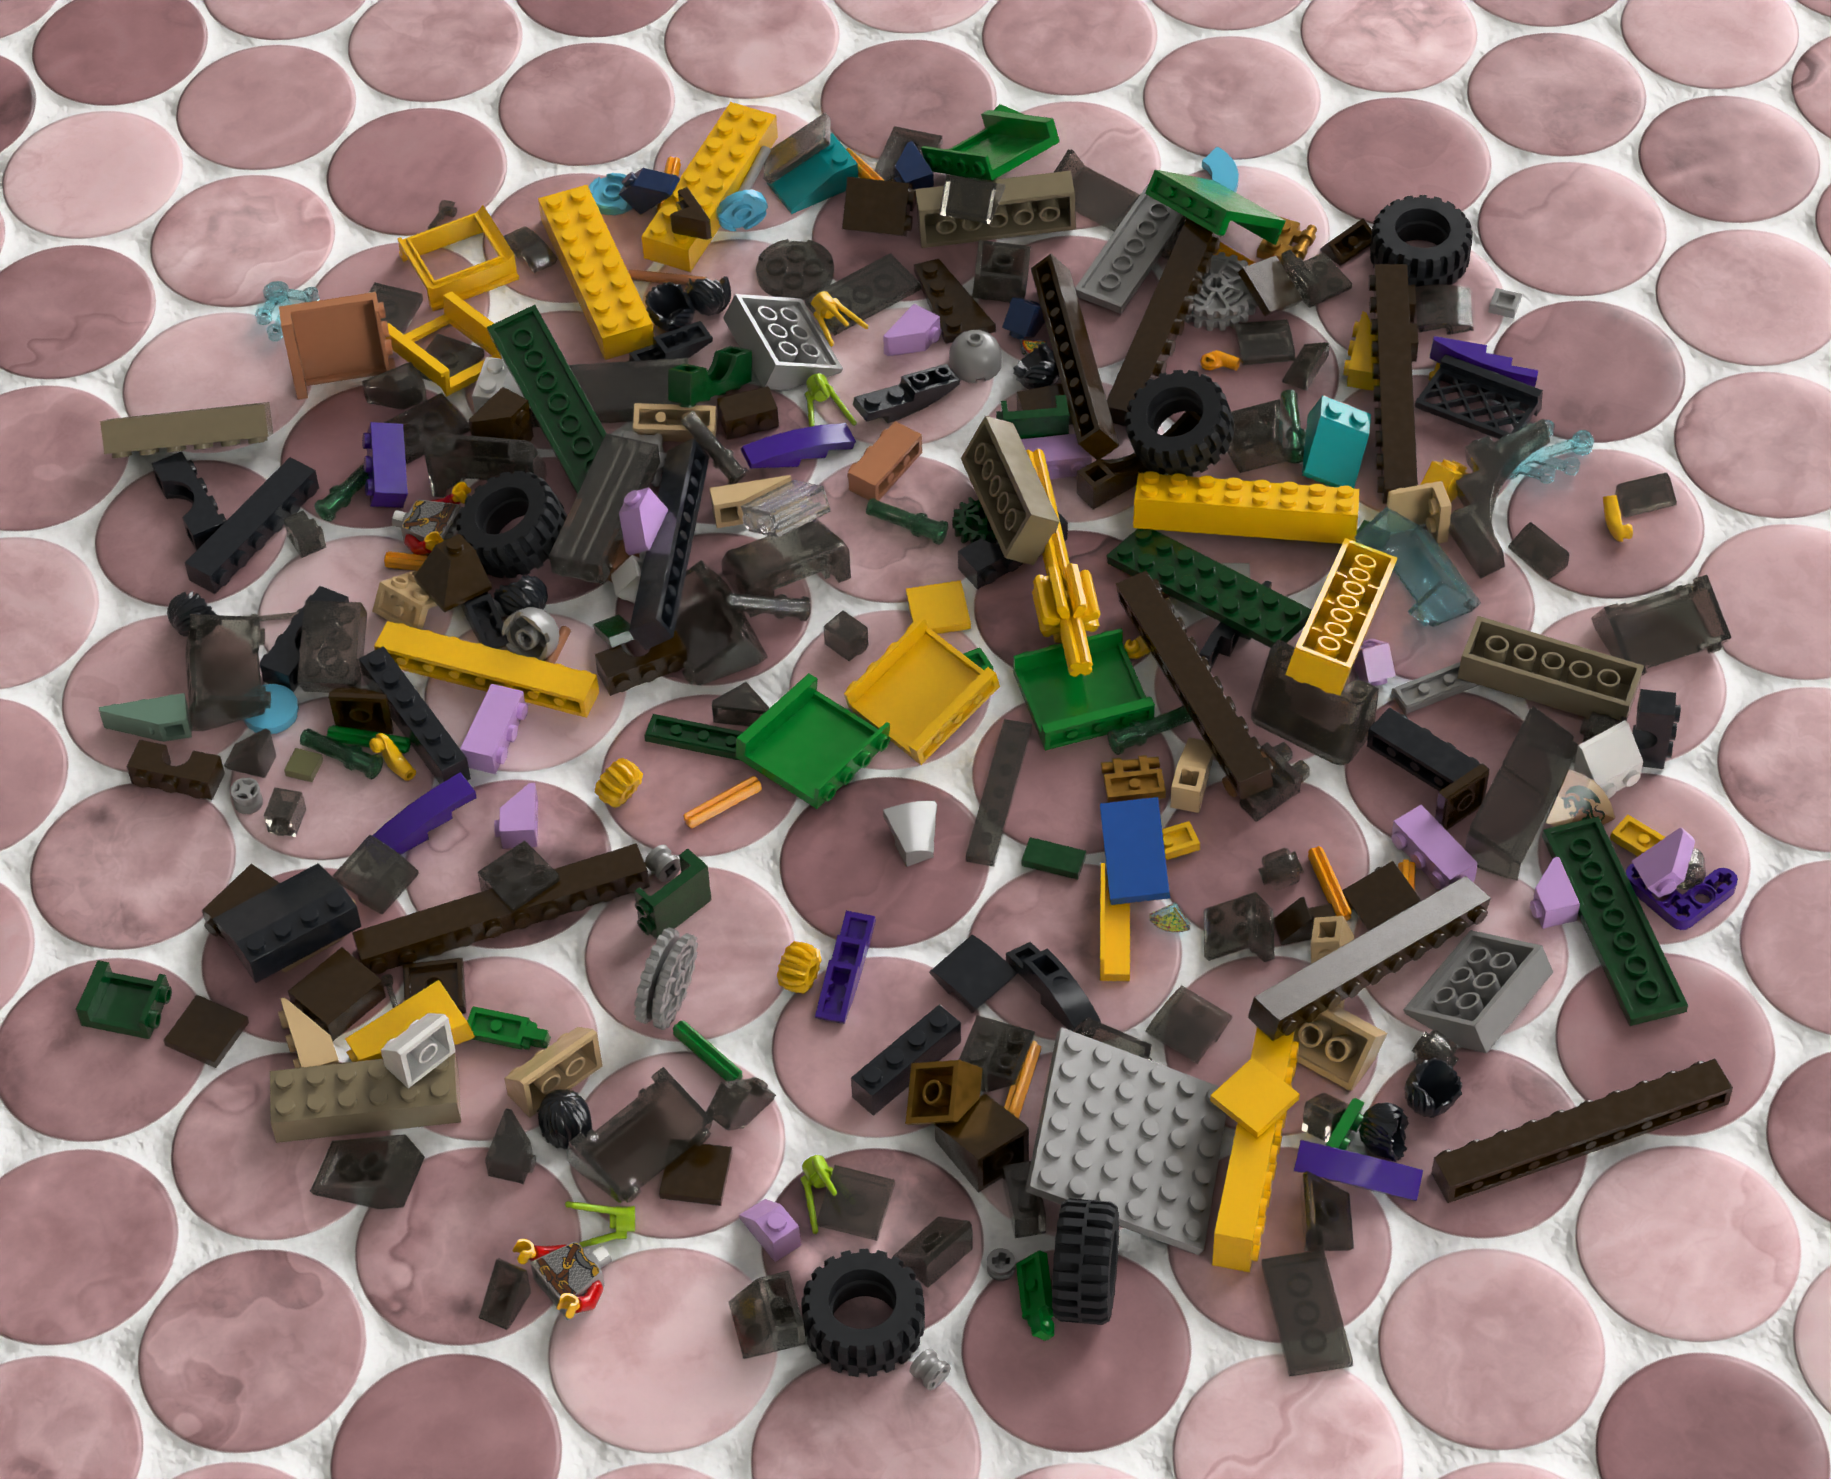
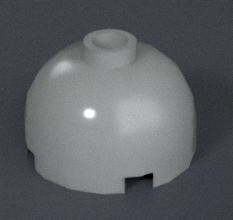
(975, 356)
(531, 633)

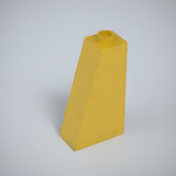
(370, 1039)

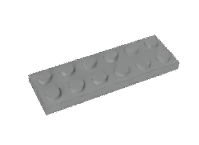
(1129, 254)

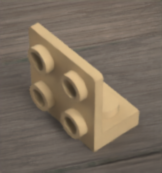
(1424, 505)
(403, 601)

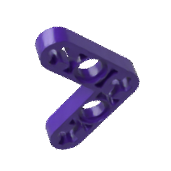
(1687, 903)

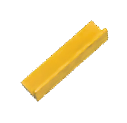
(1113, 935)

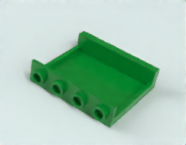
(1000, 147)
(1213, 205)
(1081, 706)
(810, 743)

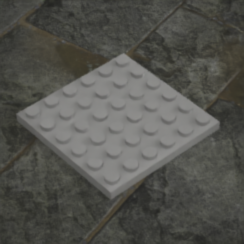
(1128, 1137)

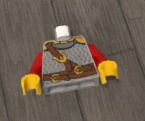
(431, 520)
(566, 1274)

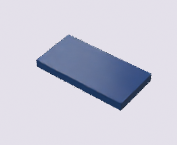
(1134, 851)

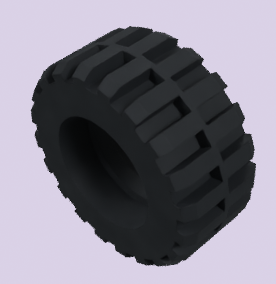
(1428, 221)
(1170, 396)
(500, 503)
(1085, 1261)
(855, 1277)

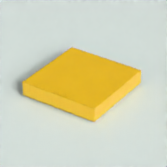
(941, 605)
(1254, 1097)

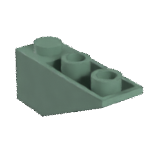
(154, 718)

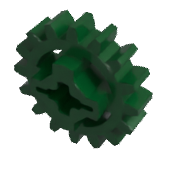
(972, 523)

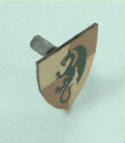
(1579, 800)

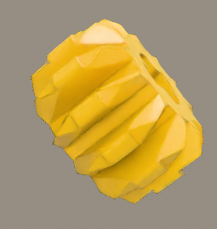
(618, 782)
(799, 967)

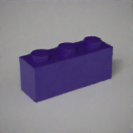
(385, 465)

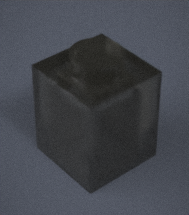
(846, 635)
(285, 812)

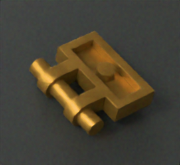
(1289, 234)
(1133, 784)

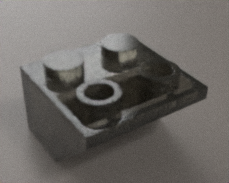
(998, 1050)
(767, 1316)

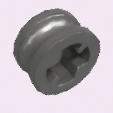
(993, 1260)

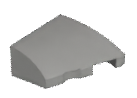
(913, 829)

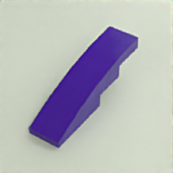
(1477, 355)
(792, 446)
(426, 813)
(845, 967)
(1358, 1170)

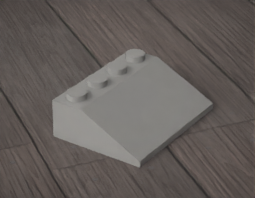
(782, 340)
(1480, 989)

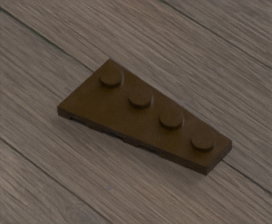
(950, 301)

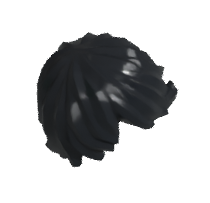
(709, 296)
(669, 306)
(1037, 368)
(525, 593)
(182, 607)
(1432, 1088)
(563, 1117)
(1384, 1130)

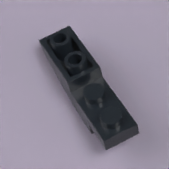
(910, 396)
(1054, 983)

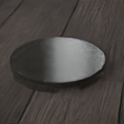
(794, 269)

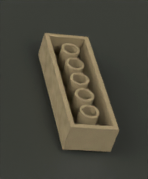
(1026, 208)
(185, 428)
(1009, 490)
(1548, 670)
(359, 1100)

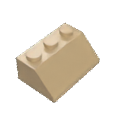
(1339, 1046)
(555, 1068)

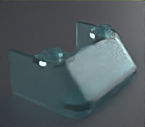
(1422, 568)

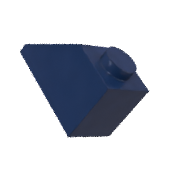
(913, 168)
(647, 188)
(1023, 318)

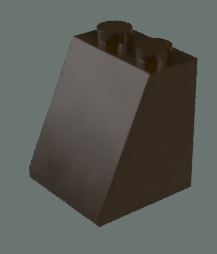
(984, 1142)

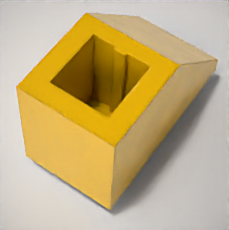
(1448, 473)

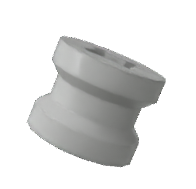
(246, 788)
(663, 863)
(930, 1369)

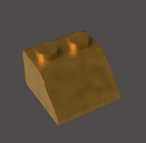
(942, 1091)

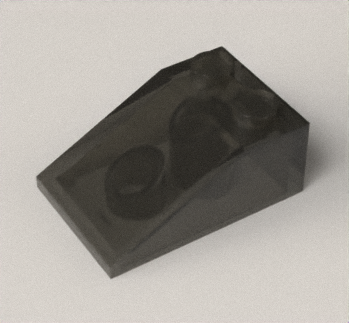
(369, 1171)

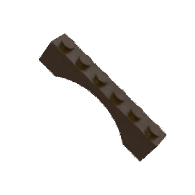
(1109, 478)

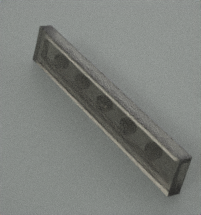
(998, 793)

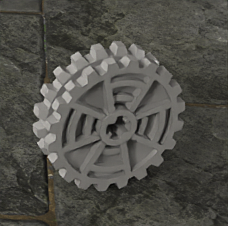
(1222, 296)
(666, 978)

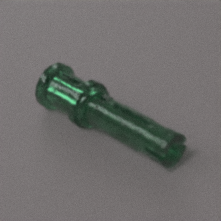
(1290, 401)
(340, 495)
(920, 524)
(1138, 733)
(351, 756)

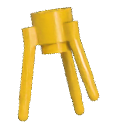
(827, 308)

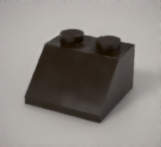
(503, 416)

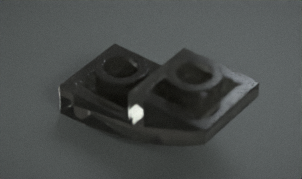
(532, 248)

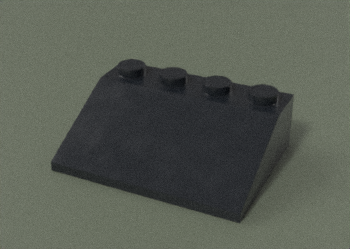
(288, 922)

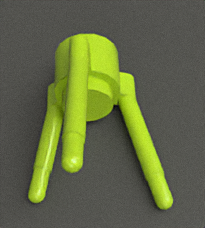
(820, 391)
(816, 1174)
(621, 1218)

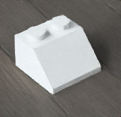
(491, 379)
(1610, 759)
(419, 1048)

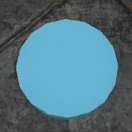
(606, 196)
(742, 210)
(281, 713)

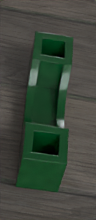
(695, 384)

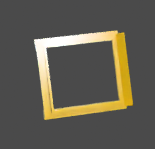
(471, 280)
(464, 319)

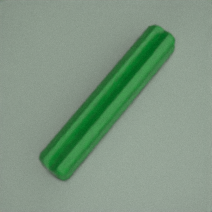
(363, 737)
(706, 1051)

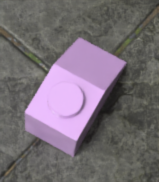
(912, 332)
(641, 520)
(1374, 662)
(519, 819)
(1666, 862)
(1554, 897)
(772, 1228)

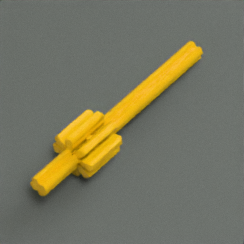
(1065, 597)

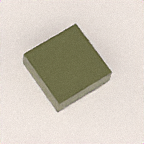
(303, 765)

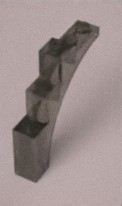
(1478, 492)

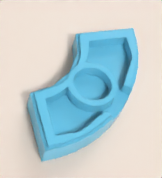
(1222, 168)

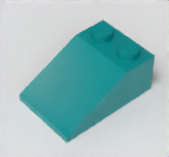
(816, 178)
(1335, 442)

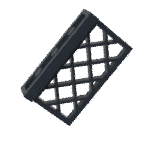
(1486, 386)

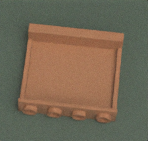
(336, 340)

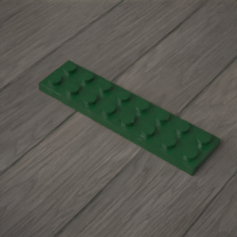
(550, 390)
(1211, 587)
(1616, 922)

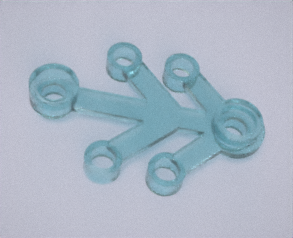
(279, 294)
(1581, 444)

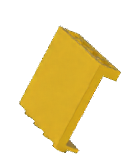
(920, 690)

